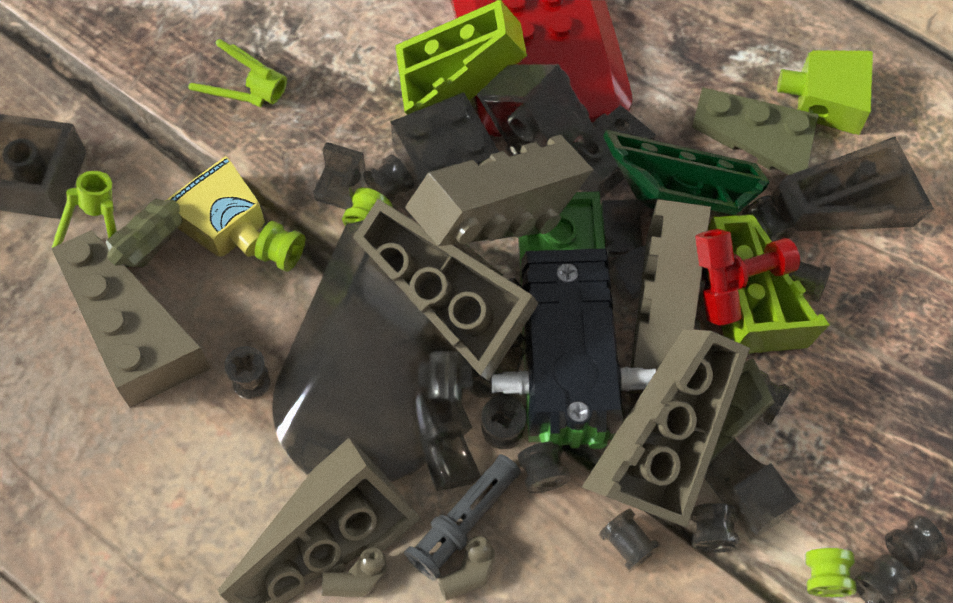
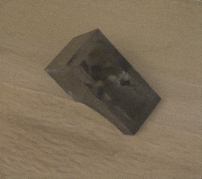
(752, 487)

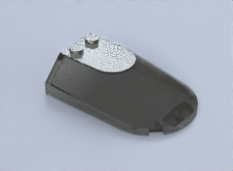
(357, 366)

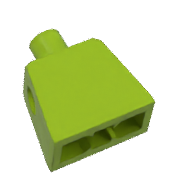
(834, 87)

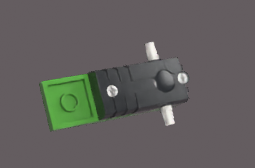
(571, 336)

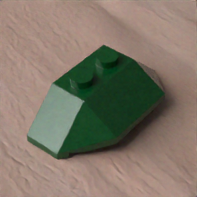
(685, 174)

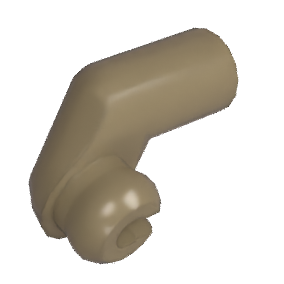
(473, 572)
(359, 579)

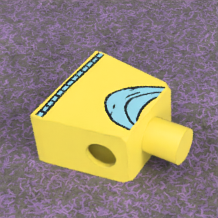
(220, 210)

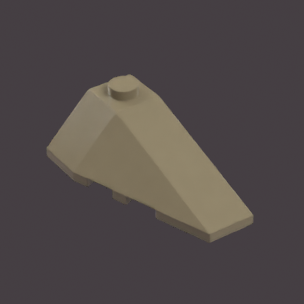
(324, 525)

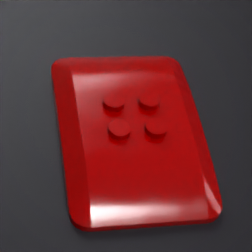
(575, 37)

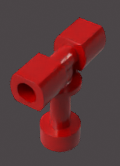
(731, 273)

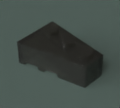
(855, 192)

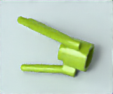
(263, 81)
(94, 197)

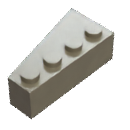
(500, 195)
(669, 282)
(457, 293)
(130, 328)
(673, 428)

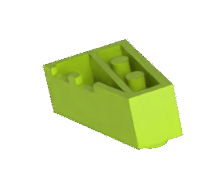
(458, 56)
(771, 306)

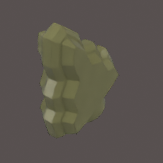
(144, 234)

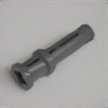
(446, 530)

